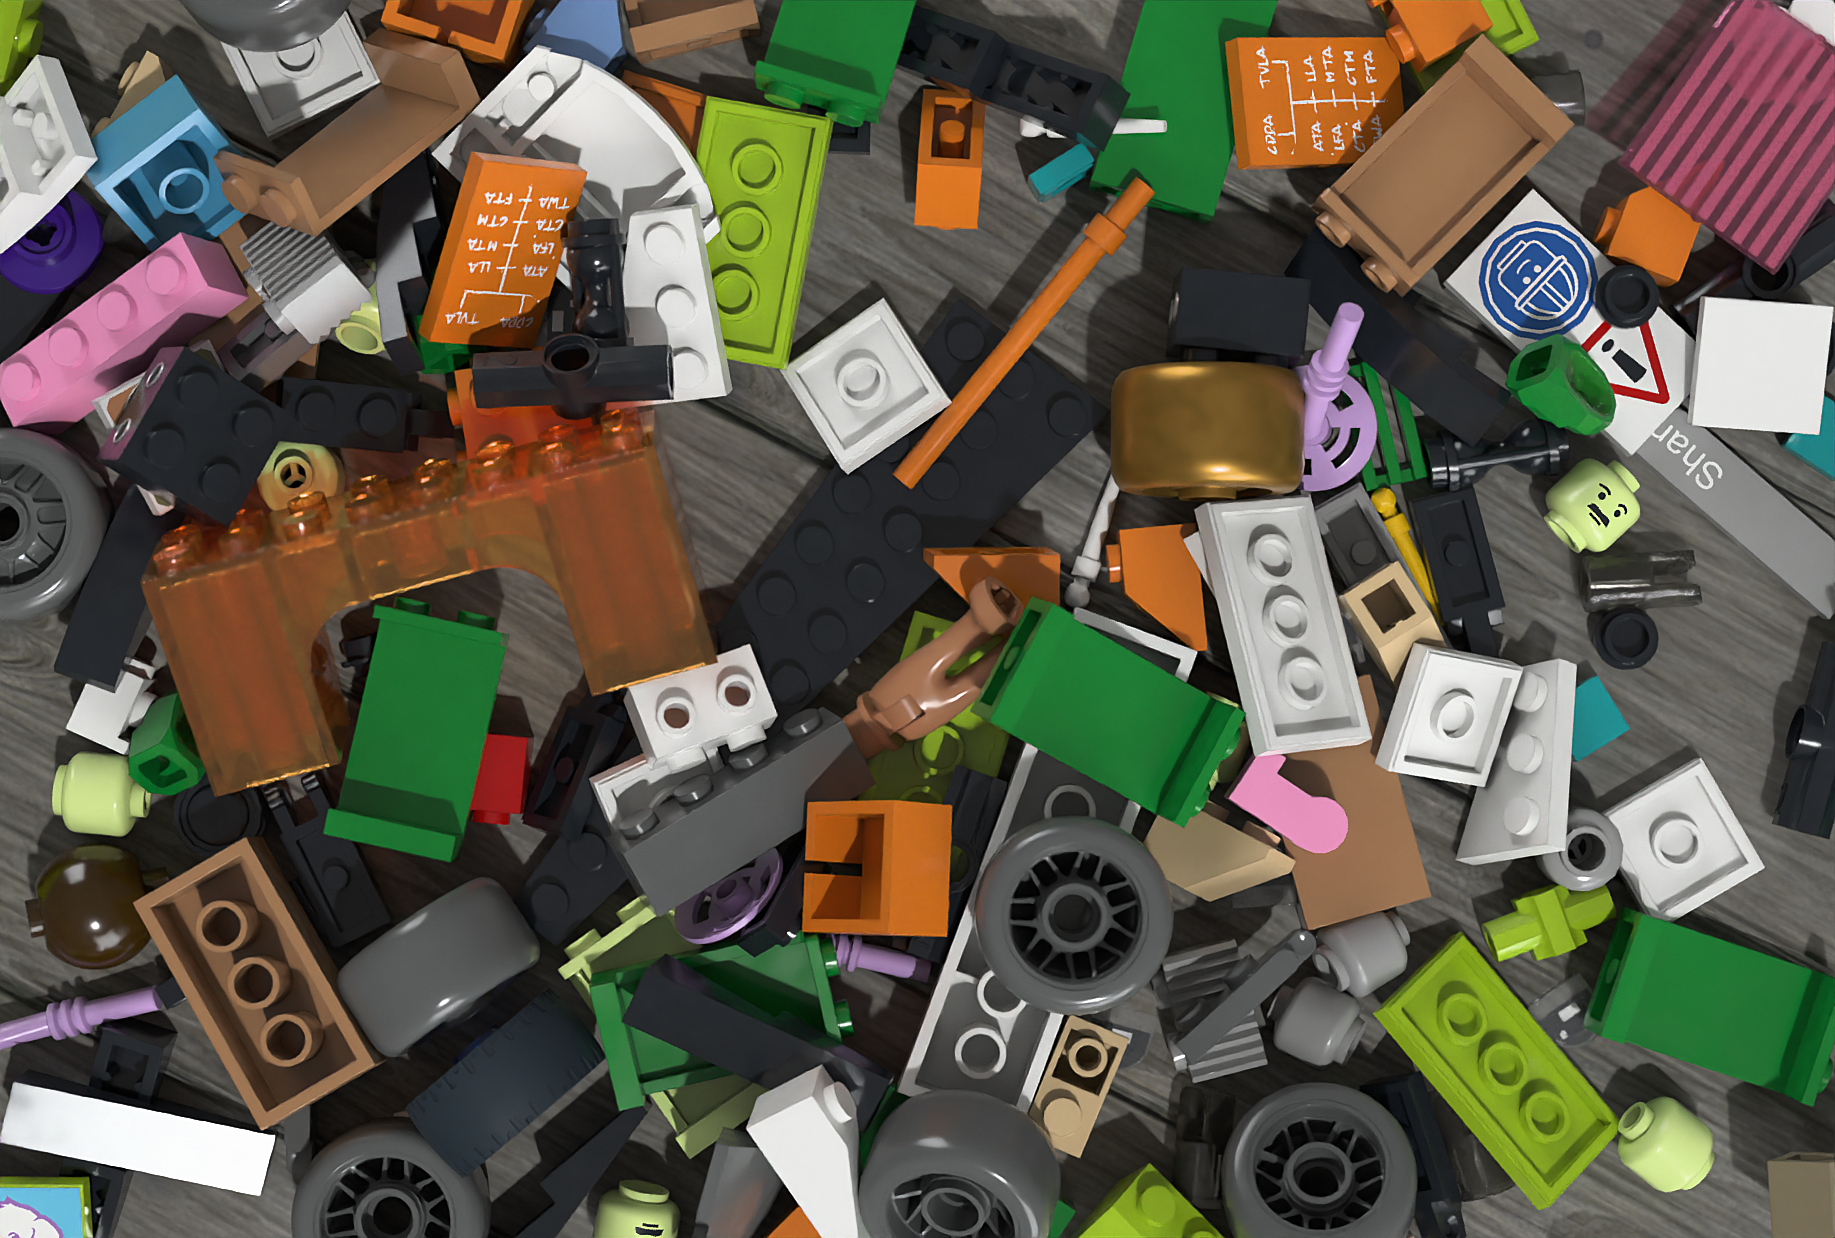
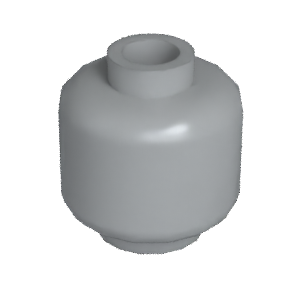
(1595, 861)
(1362, 952)
(1316, 1023)

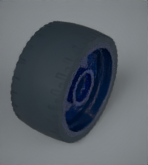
(505, 1082)

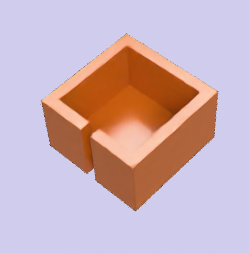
(480, 29)
(903, 868)

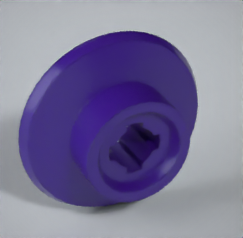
(68, 257)

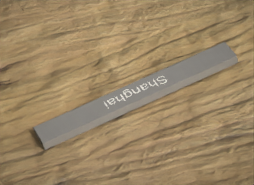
(1739, 505)

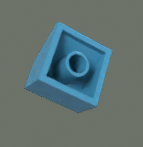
(161, 167)

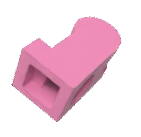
(1303, 819)

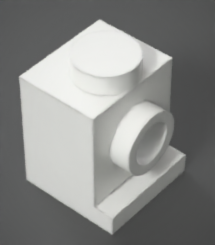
(114, 716)

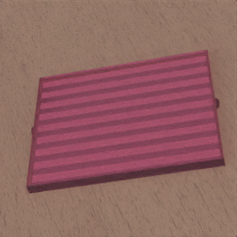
(1746, 132)

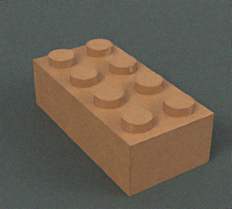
(258, 980)

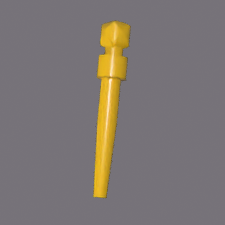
(1398, 527)

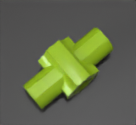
(1547, 922)

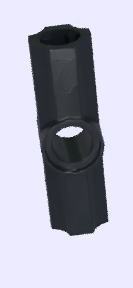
(1808, 256)
(573, 376)
(1809, 782)
(974, 810)

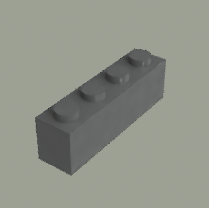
(739, 810)

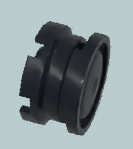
(215, 823)

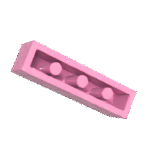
(119, 333)

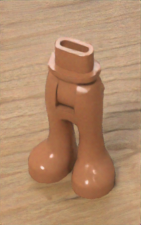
(917, 692)

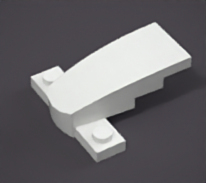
(40, 147)

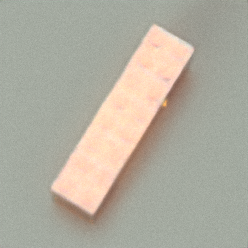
(576, 509)

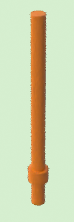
(1103, 236)

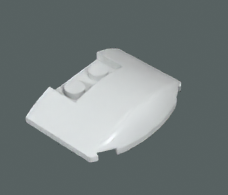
(584, 116)

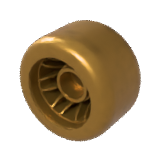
(1207, 430)

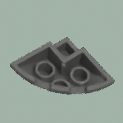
(737, 1189)

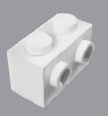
(701, 710)

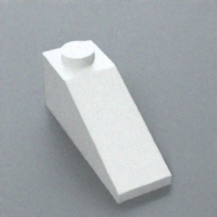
(814, 1147)

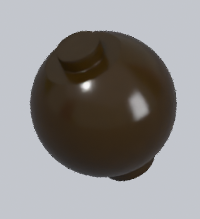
(88, 905)

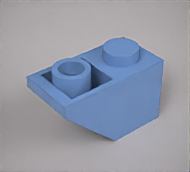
(582, 30)

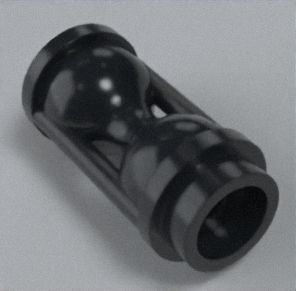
(596, 266)
(1528, 447)

